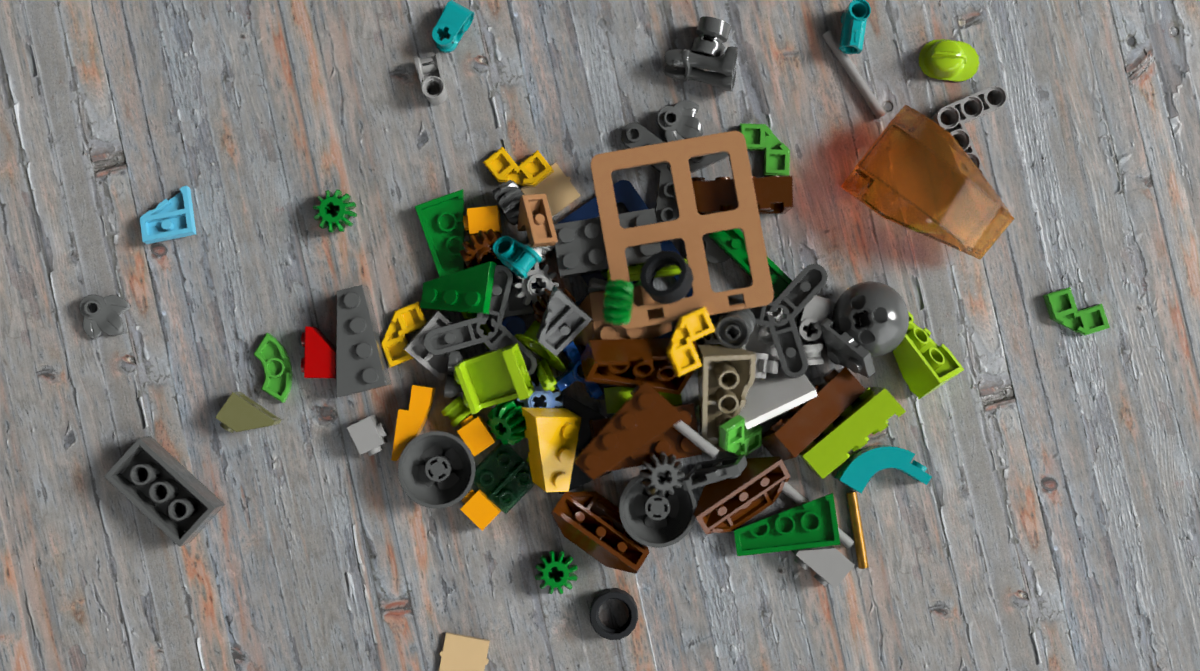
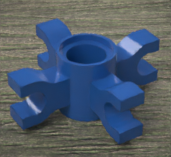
(571, 375)

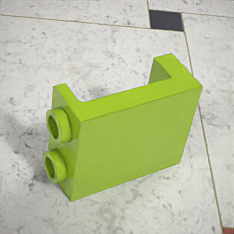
(493, 378)

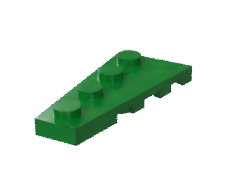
(794, 529)

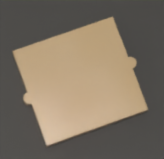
(557, 189)
(463, 653)

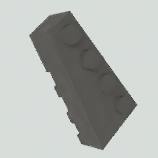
(360, 357)

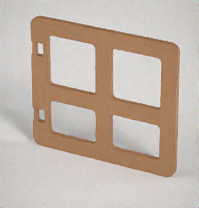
(689, 226)

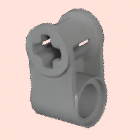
(431, 74)
(812, 316)

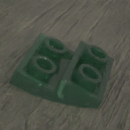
(503, 477)

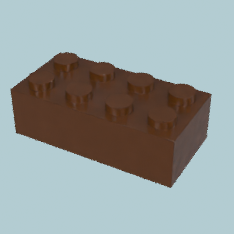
(670, 441)

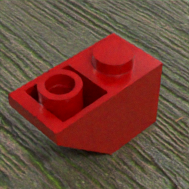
(319, 355)

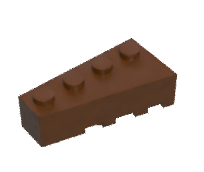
(772, 194)
(631, 362)
(808, 420)
(633, 426)

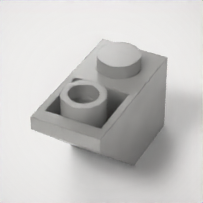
(827, 563)

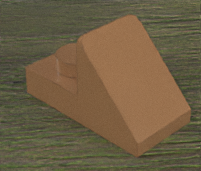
(536, 220)

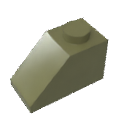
(244, 414)

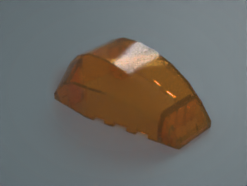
(929, 186)

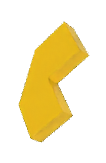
(528, 173)
(402, 323)
(681, 349)

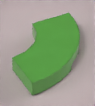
(276, 367)

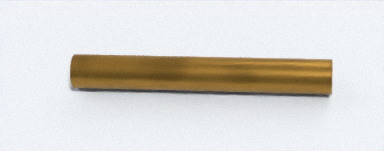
(857, 530)

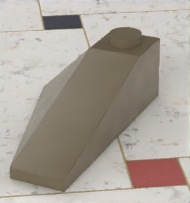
(722, 386)

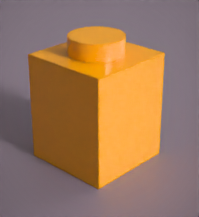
(482, 219)
(476, 434)
(479, 508)

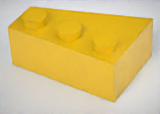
(552, 446)

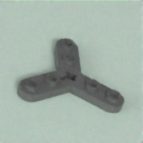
(635, 136)
(792, 301)
(469, 333)

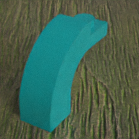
(866, 462)

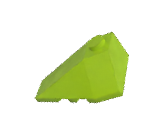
(923, 362)

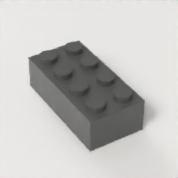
(582, 245)
(164, 490)

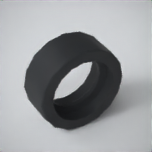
(657, 262)
(627, 628)

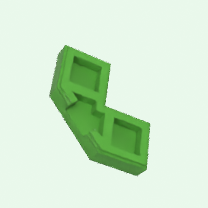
(776, 154)
(1064, 311)
(736, 439)

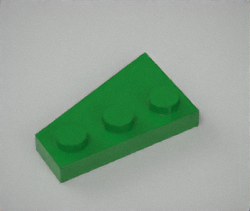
(444, 231)
(461, 291)

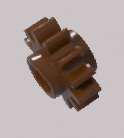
(479, 248)

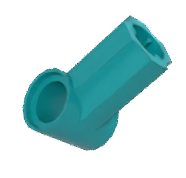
(854, 27)

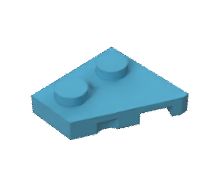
(169, 219)

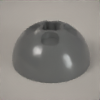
(882, 324)
(433, 483)
(665, 522)

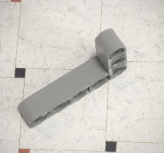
(958, 118)

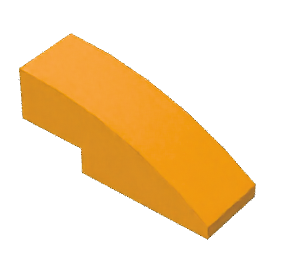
(412, 420)

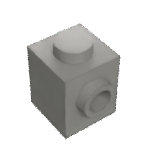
(368, 435)

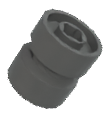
(711, 35)
(735, 328)

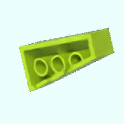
(851, 430)

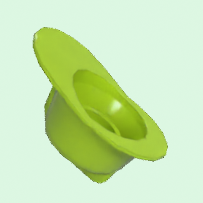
(948, 60)
(530, 341)

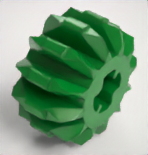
(326, 206)
(618, 302)
(507, 422)
(562, 565)

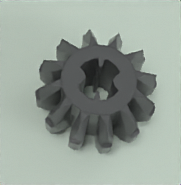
(508, 200)
(661, 483)

